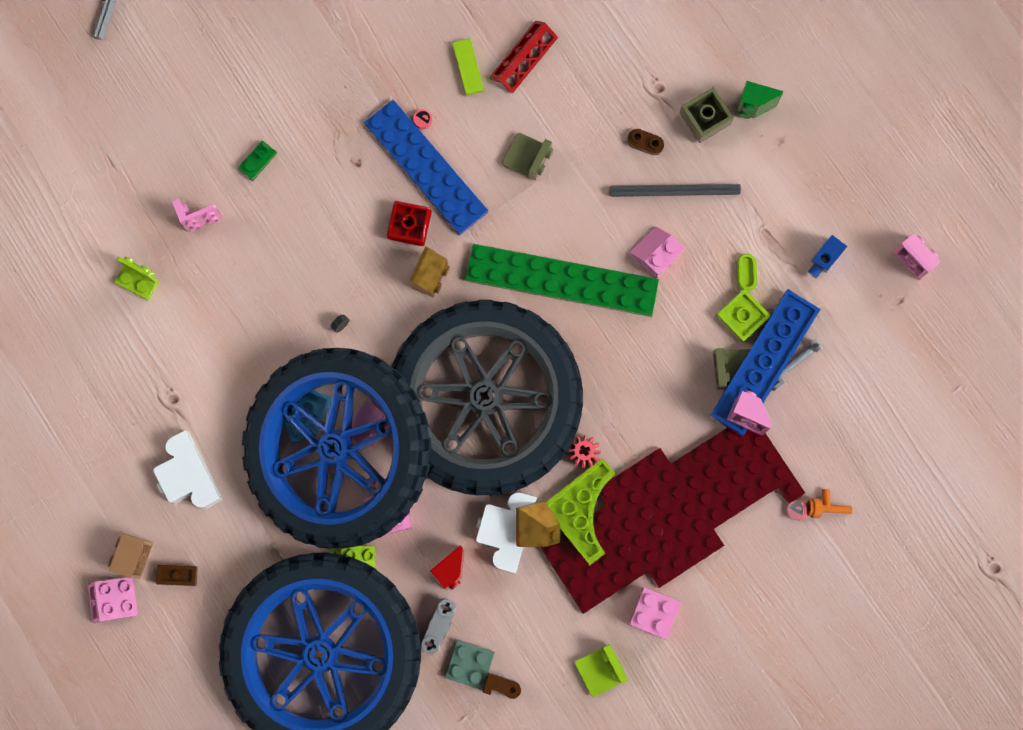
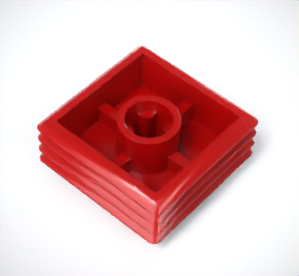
(401, 214)

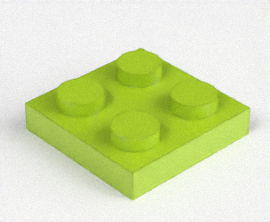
(743, 315)

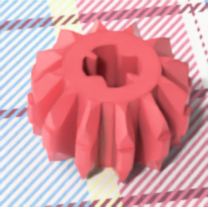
(586, 445)

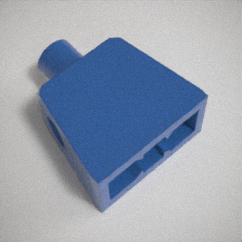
(832, 250)

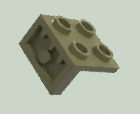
(726, 365)

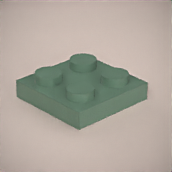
(470, 665)

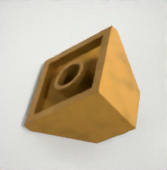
(536, 526)

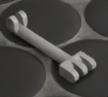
(814, 347)

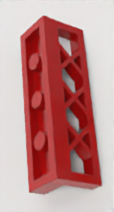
(522, 50)

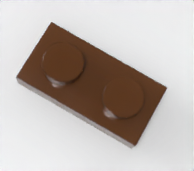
(176, 575)

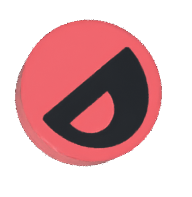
(422, 119)
(797, 510)

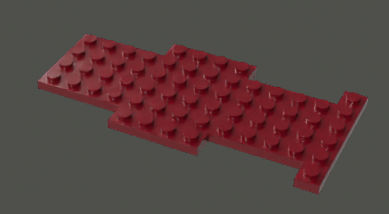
(665, 513)

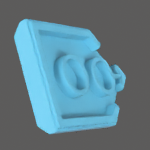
(315, 403)

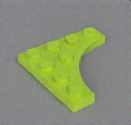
(576, 506)

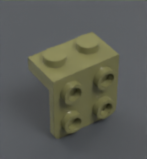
(528, 156)

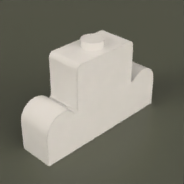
(186, 474)
(498, 530)

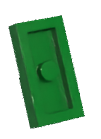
(257, 160)

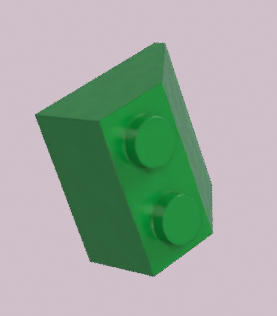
(757, 100)

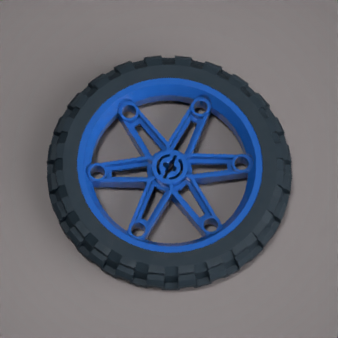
(409, 457)
(325, 572)

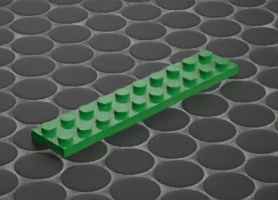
(562, 280)

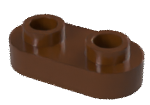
(644, 143)

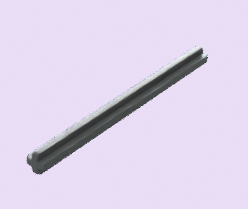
(675, 190)

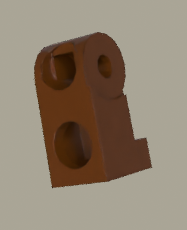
(497, 683)

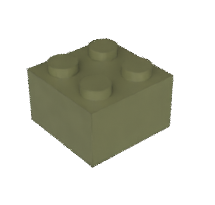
(706, 115)

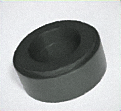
(339, 323)

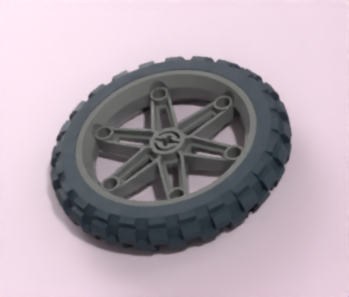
(561, 378)

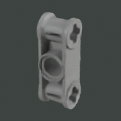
(438, 626)

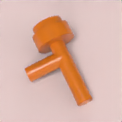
(816, 507)

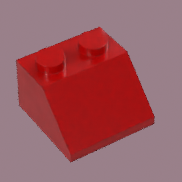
(450, 569)

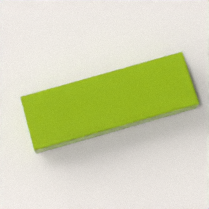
(468, 67)

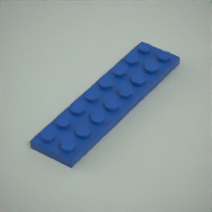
(426, 167)
(768, 355)

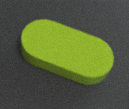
(747, 272)

